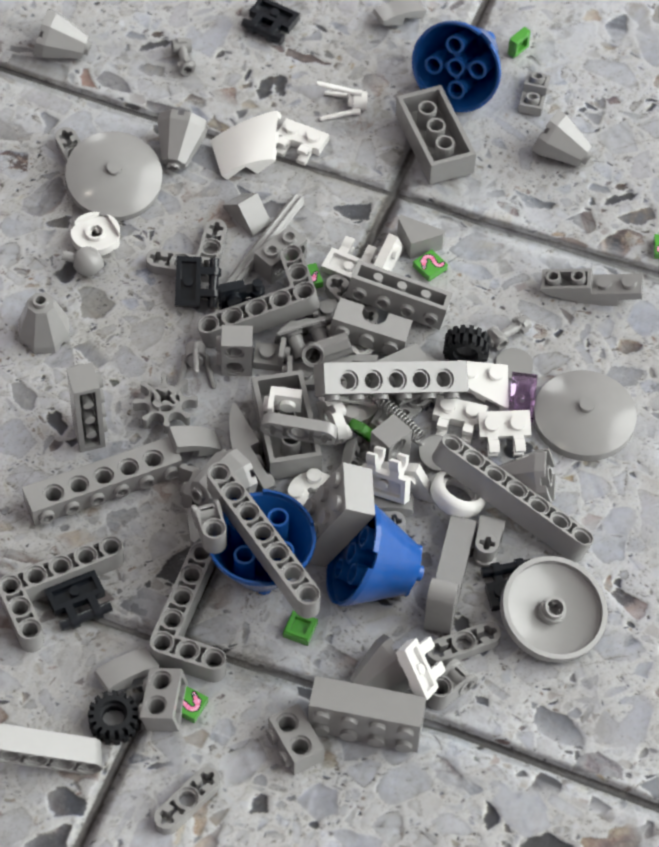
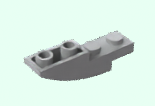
(586, 288)
(248, 442)

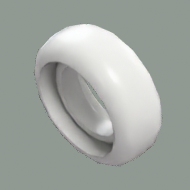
(450, 504)

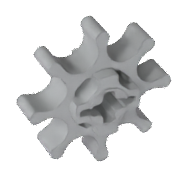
(165, 403)

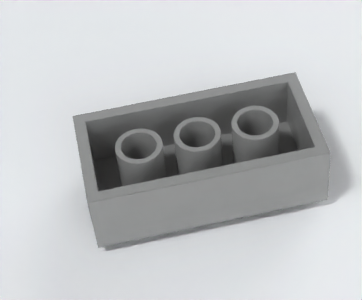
(435, 134)
(285, 456)
(340, 510)
(366, 714)

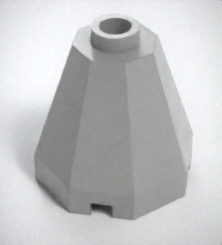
(61, 38)
(180, 137)
(563, 141)
(43, 325)
(239, 465)
(535, 472)
(381, 667)

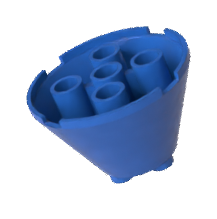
(461, 61)
(292, 524)
(375, 564)

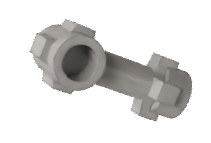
(182, 47)
(499, 337)

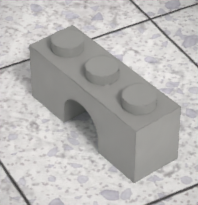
(382, 337)

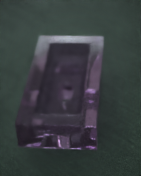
(523, 387)

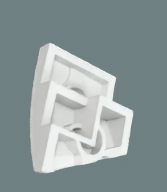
(247, 145)

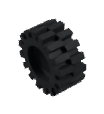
(466, 344)
(113, 732)

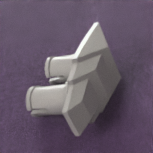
(296, 329)

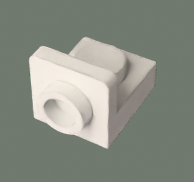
(283, 399)

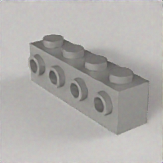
(398, 294)
(87, 406)

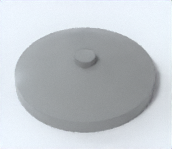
(113, 175)
(584, 415)
(553, 609)

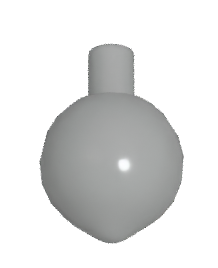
(86, 260)

